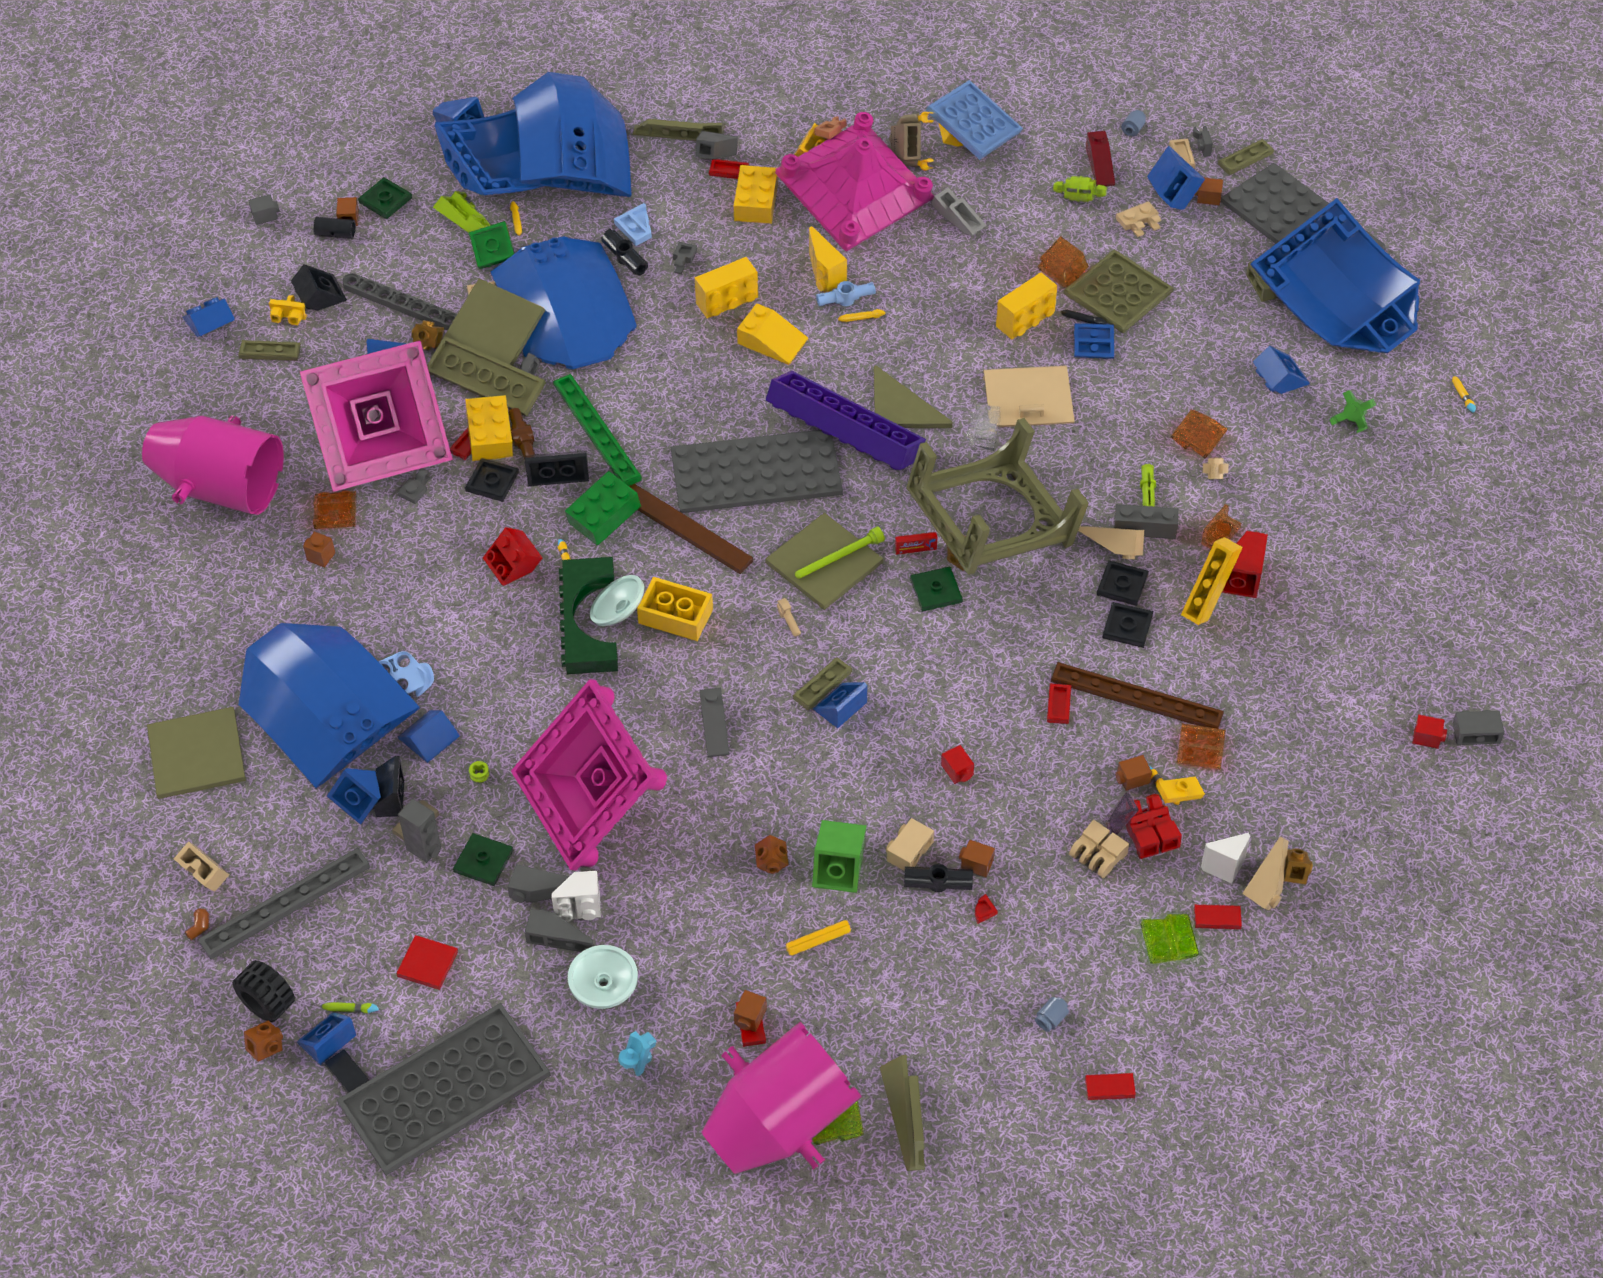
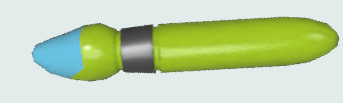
(350, 1007)

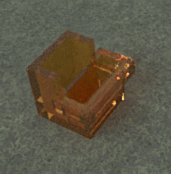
(1063, 262)

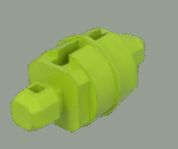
(1080, 189)

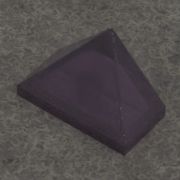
(1120, 814)

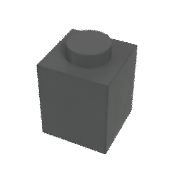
(264, 209)

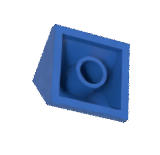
(843, 702)
(429, 735)
(356, 793)
(328, 1037)

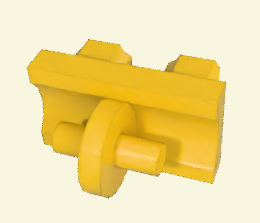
(287, 308)

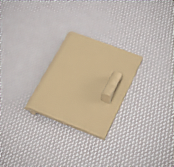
(1030, 393)

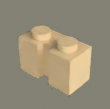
(910, 844)
(201, 866)

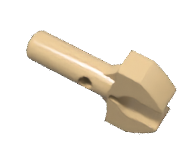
(785, 611)

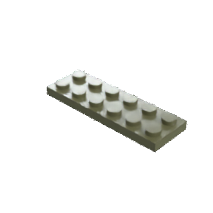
(485, 375)

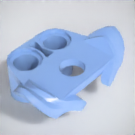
(417, 674)

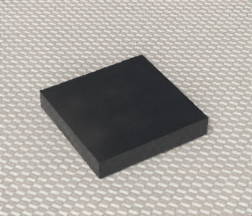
(492, 479)
(1122, 583)
(1127, 624)

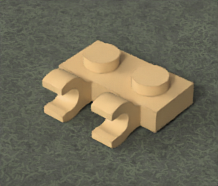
(1136, 217)

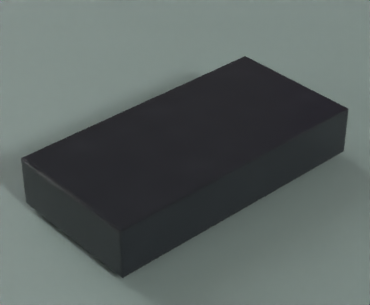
(346, 1071)

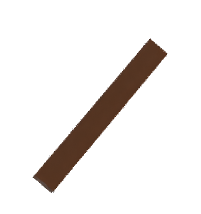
(692, 531)
(1137, 696)

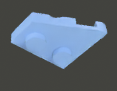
(635, 224)

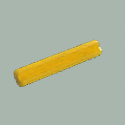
(818, 937)

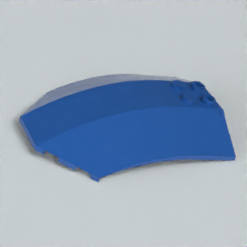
(485, 153)
(1342, 283)
(581, 300)
(320, 696)

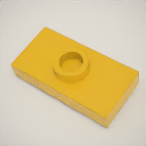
(1180, 789)

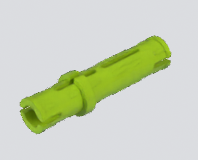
(1148, 485)

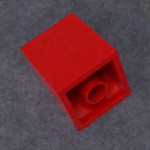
(1248, 568)

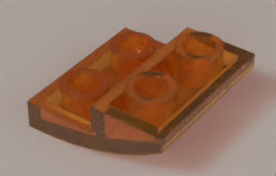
(1199, 433)
(335, 509)
(1201, 746)

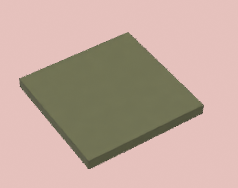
(1118, 291)
(495, 322)
(814, 543)
(196, 752)

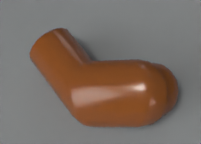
(201, 924)

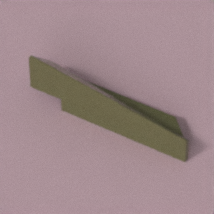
(676, 129)
(906, 1111)

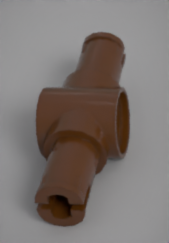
(521, 433)

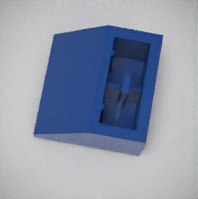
(208, 318)

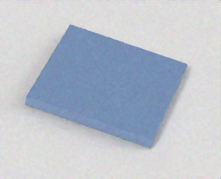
(974, 119)

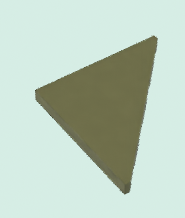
(903, 406)

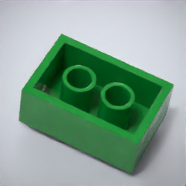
(603, 508)

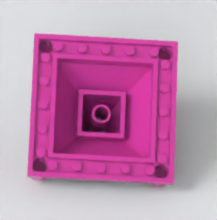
(854, 183)
(376, 415)
(585, 775)

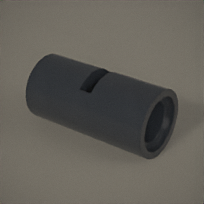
(334, 226)

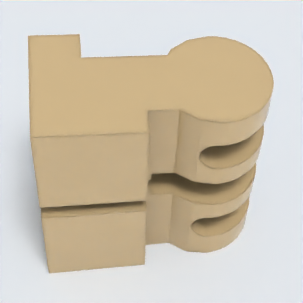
(1097, 839)

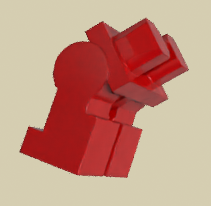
(1153, 828)

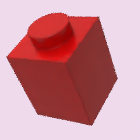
(1429, 731)
(957, 764)

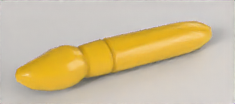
(516, 218)
(862, 315)

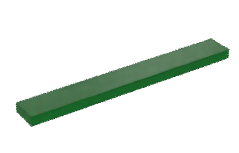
(597, 430)

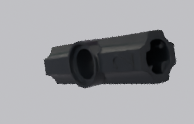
(624, 252)
(951, 878)

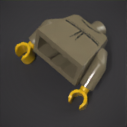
(906, 140)

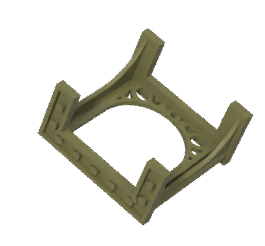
(1008, 459)

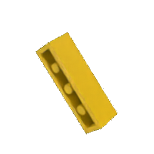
(1211, 581)

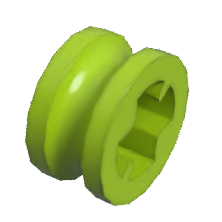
(479, 765)

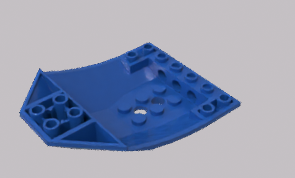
(548, 155)

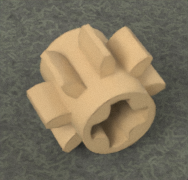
(1215, 468)

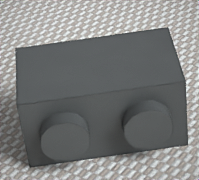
(1478, 727)

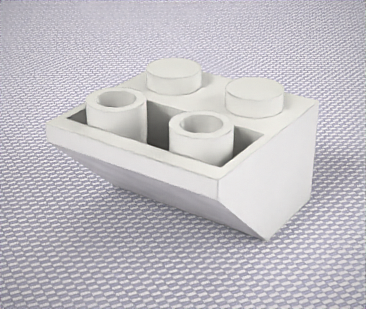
(578, 897)

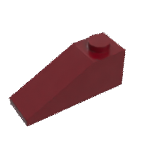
(1100, 158)

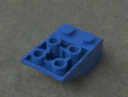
(1175, 179)

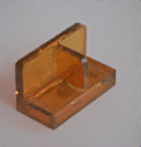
(1220, 527)

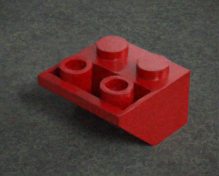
(512, 556)

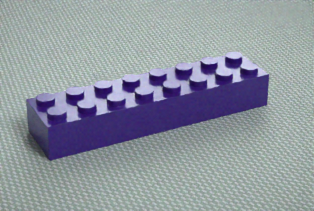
(844, 420)

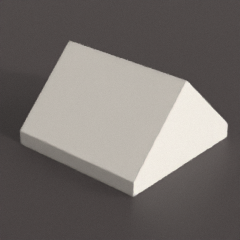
(1225, 856)

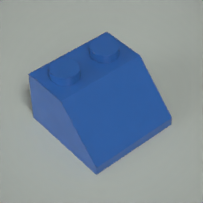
(1279, 371)

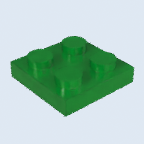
(491, 244)

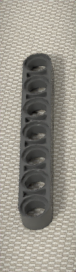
(394, 296)

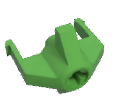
(1354, 411)

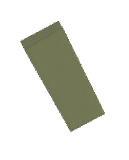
(1246, 157)
(269, 350)
(822, 683)

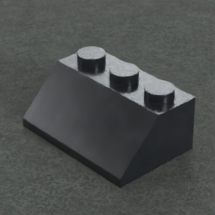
(557, 468)

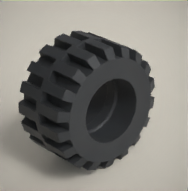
(263, 991)

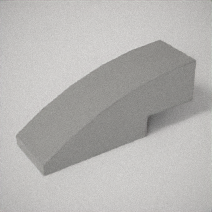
(958, 212)

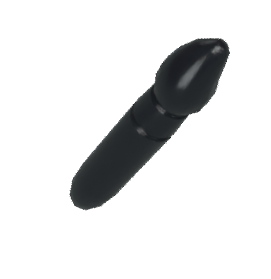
(1083, 317)

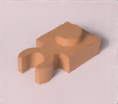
(830, 129)

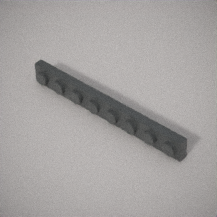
(284, 903)

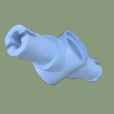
(845, 293)

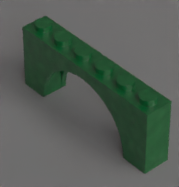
(579, 580)

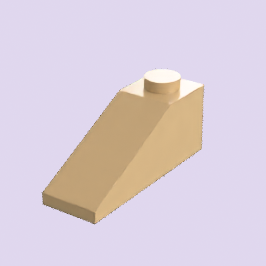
(1119, 541)
(1268, 880)

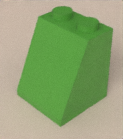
(838, 856)

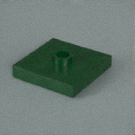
(385, 198)
(936, 588)
(483, 859)

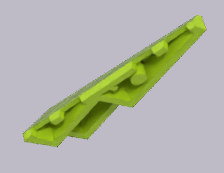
(461, 211)

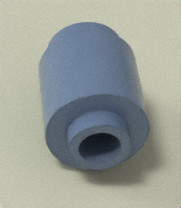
(1134, 123)
(1052, 1013)

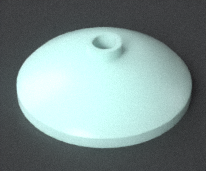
(617, 601)
(601, 965)

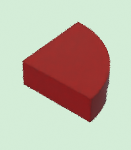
(984, 909)

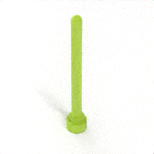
(874, 536)

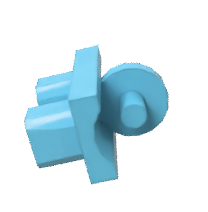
(637, 1052)

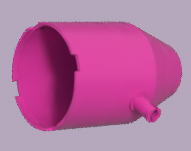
(215, 461)
(778, 1103)

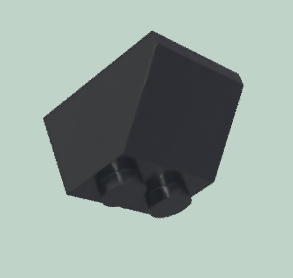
(317, 288)
(391, 788)

